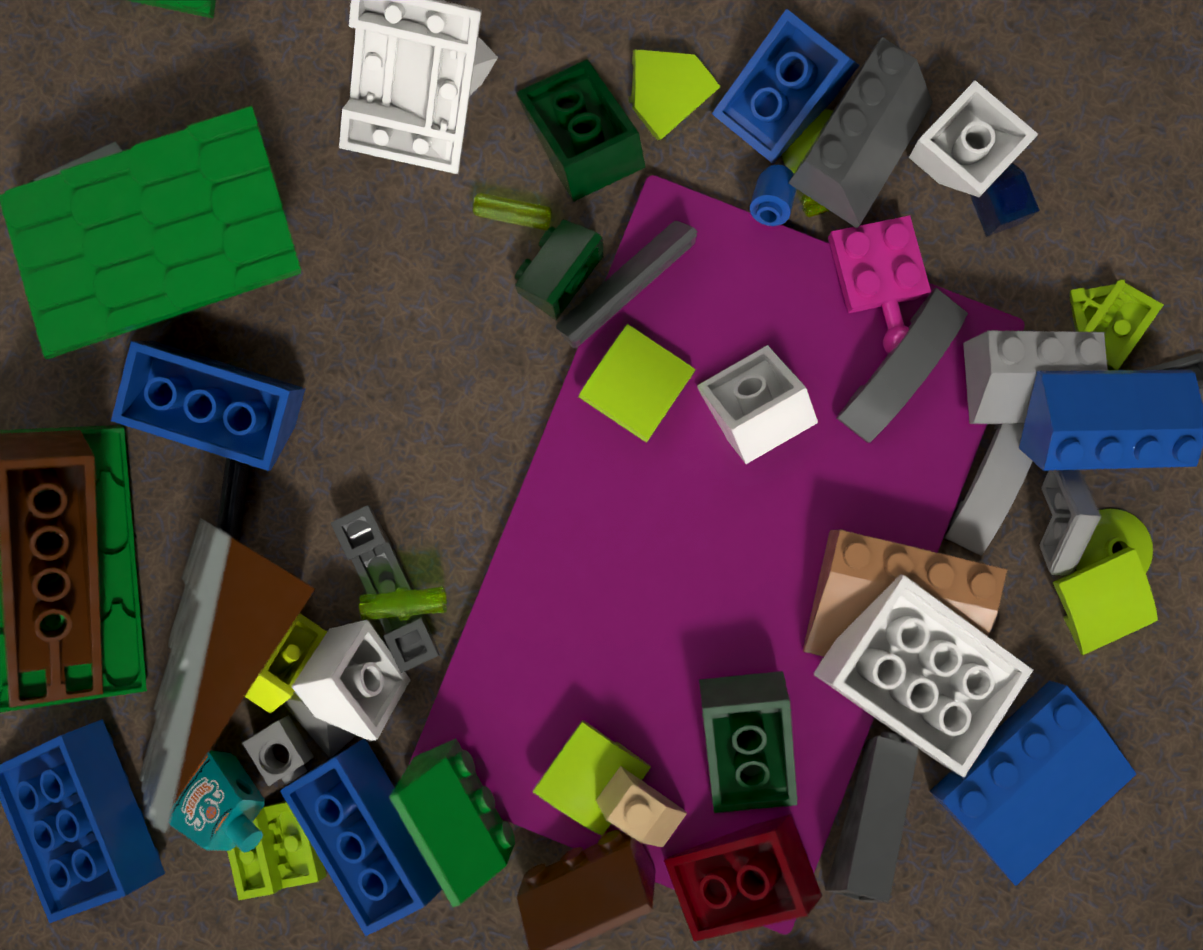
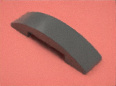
(904, 367)
(382, 572)

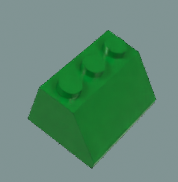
(453, 820)

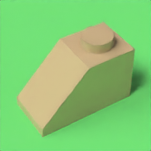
(639, 809)

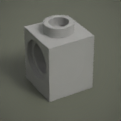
(262, 752)

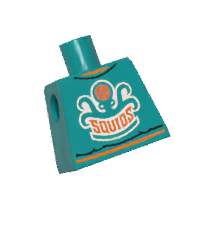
(219, 805)

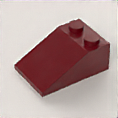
(744, 879)

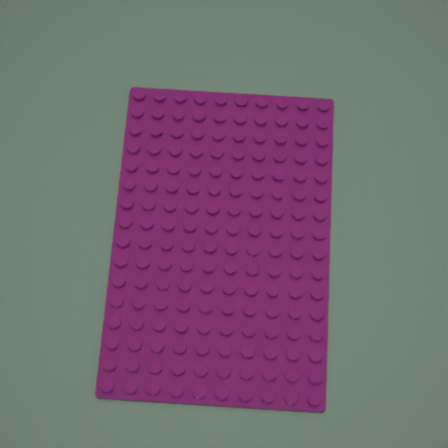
(681, 561)

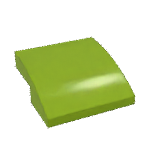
(636, 383)
(1107, 600)
(583, 772)
(279, 860)

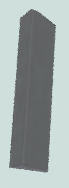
(626, 283)

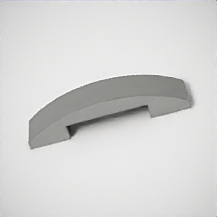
(991, 491)

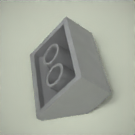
(1005, 365)

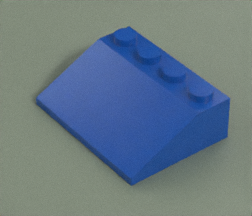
(1035, 781)
(77, 822)

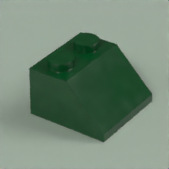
(560, 267)

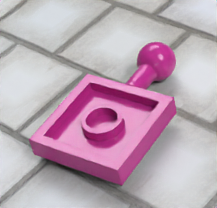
(880, 268)

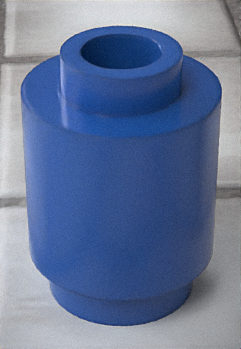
(773, 196)

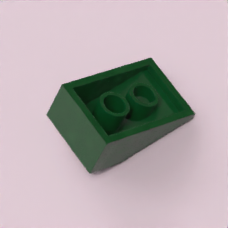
(582, 130)
(749, 741)

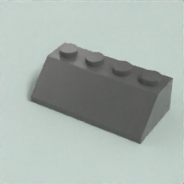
(865, 134)

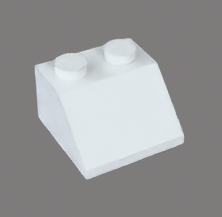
(972, 142)
(758, 404)
(352, 680)

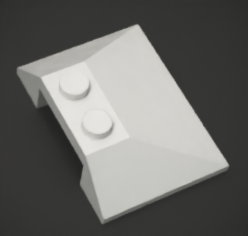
(410, 81)

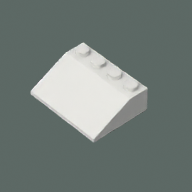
(925, 674)

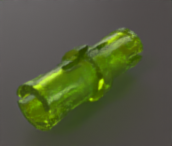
(403, 603)

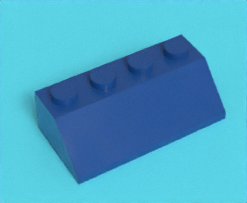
(206, 403)
(1114, 420)
(362, 837)

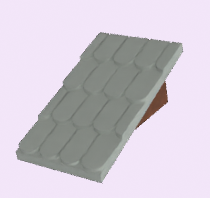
(220, 641)

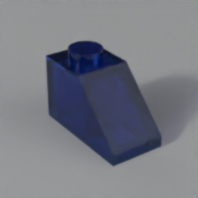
(1005, 202)

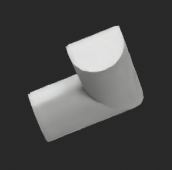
(1071, 521)

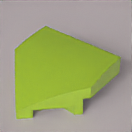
(668, 88)
(1118, 312)

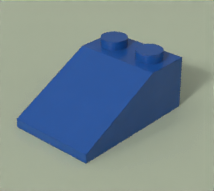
(784, 86)

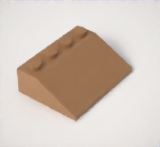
(862, 567)

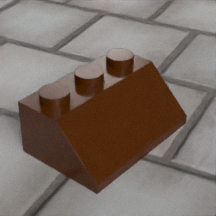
(586, 892)

